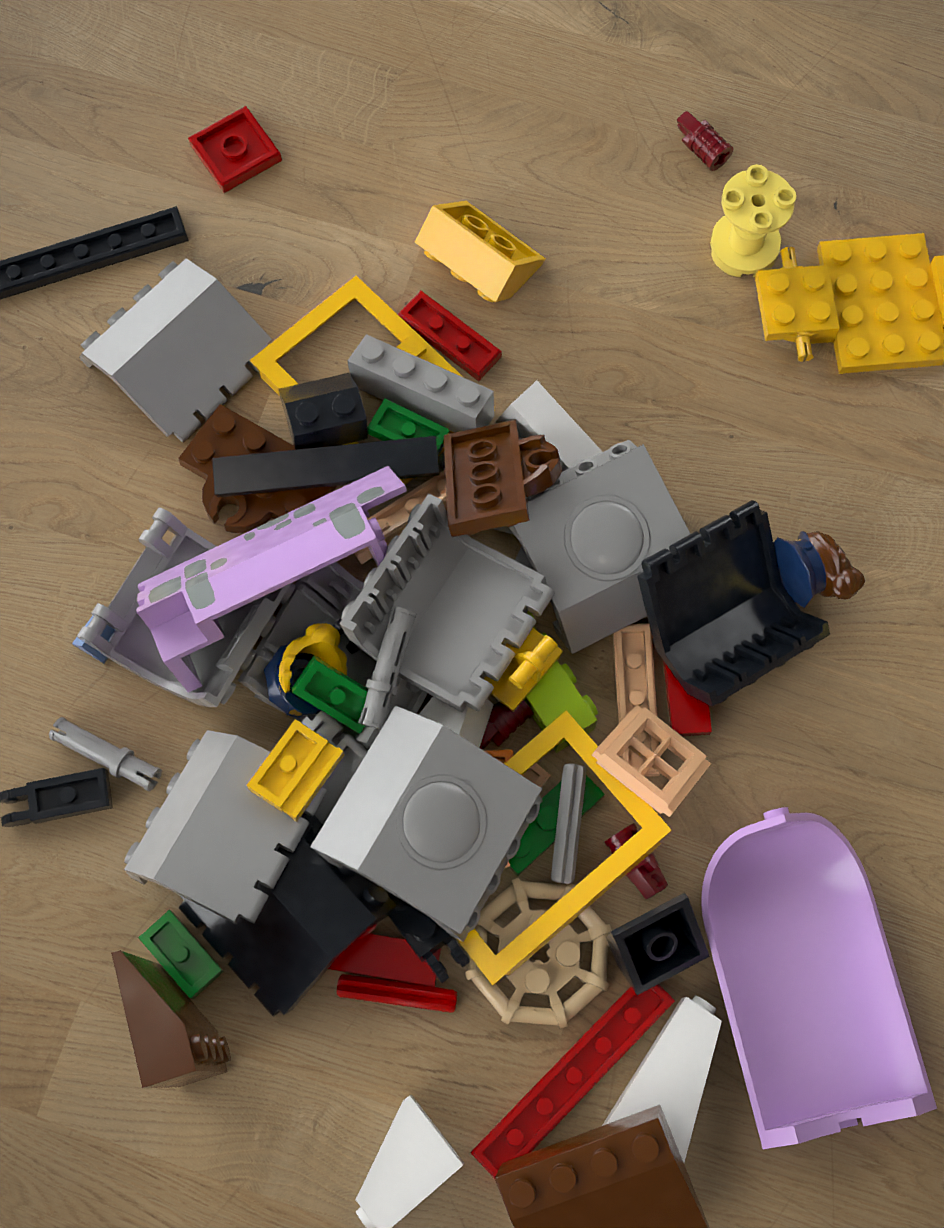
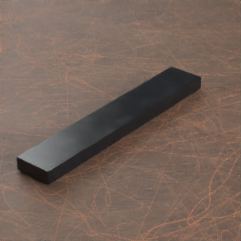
(91, 252)
(323, 466)

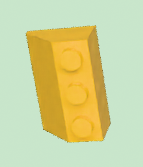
(478, 250)

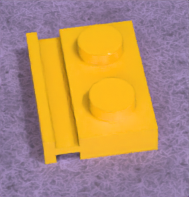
(295, 770)

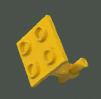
(526, 669)

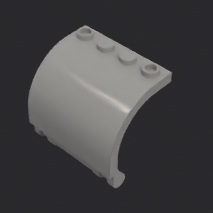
(134, 644)

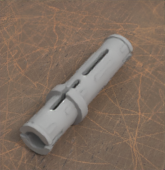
(390, 658)
(118, 761)

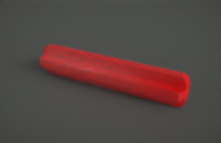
(396, 993)

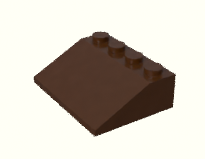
(167, 1031)
(604, 1179)

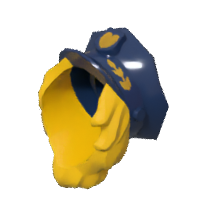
(292, 659)

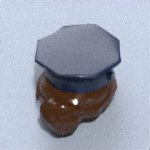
(815, 567)

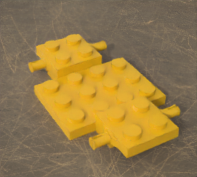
(867, 297)

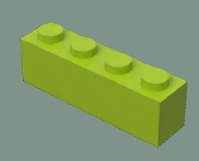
(557, 694)

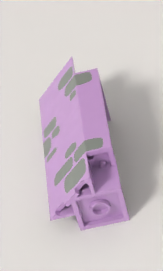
(188, 599)

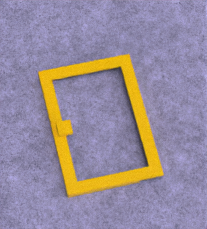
(356, 289)
(593, 885)

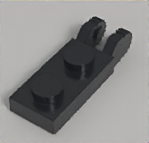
(59, 797)
(425, 937)

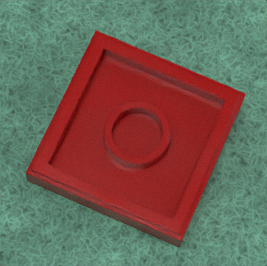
(235, 149)

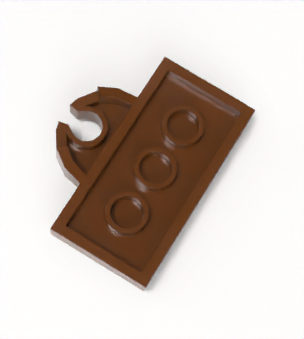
(233, 435)
(493, 475)

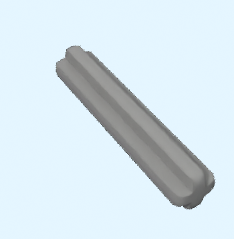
(568, 823)

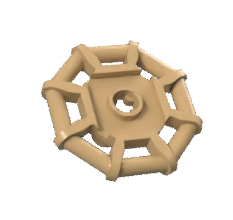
(538, 976)

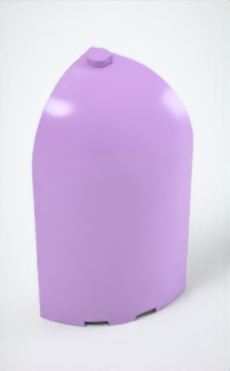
(809, 982)

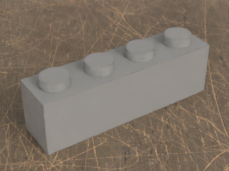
(420, 386)

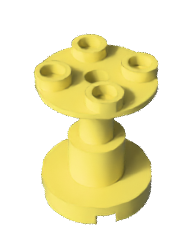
(754, 210)

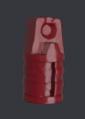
(704, 141)
(504, 722)
(647, 874)

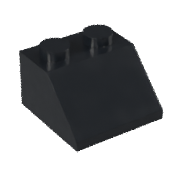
(324, 412)
(658, 944)

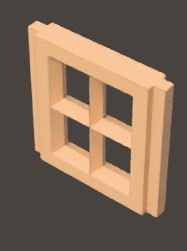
(680, 781)

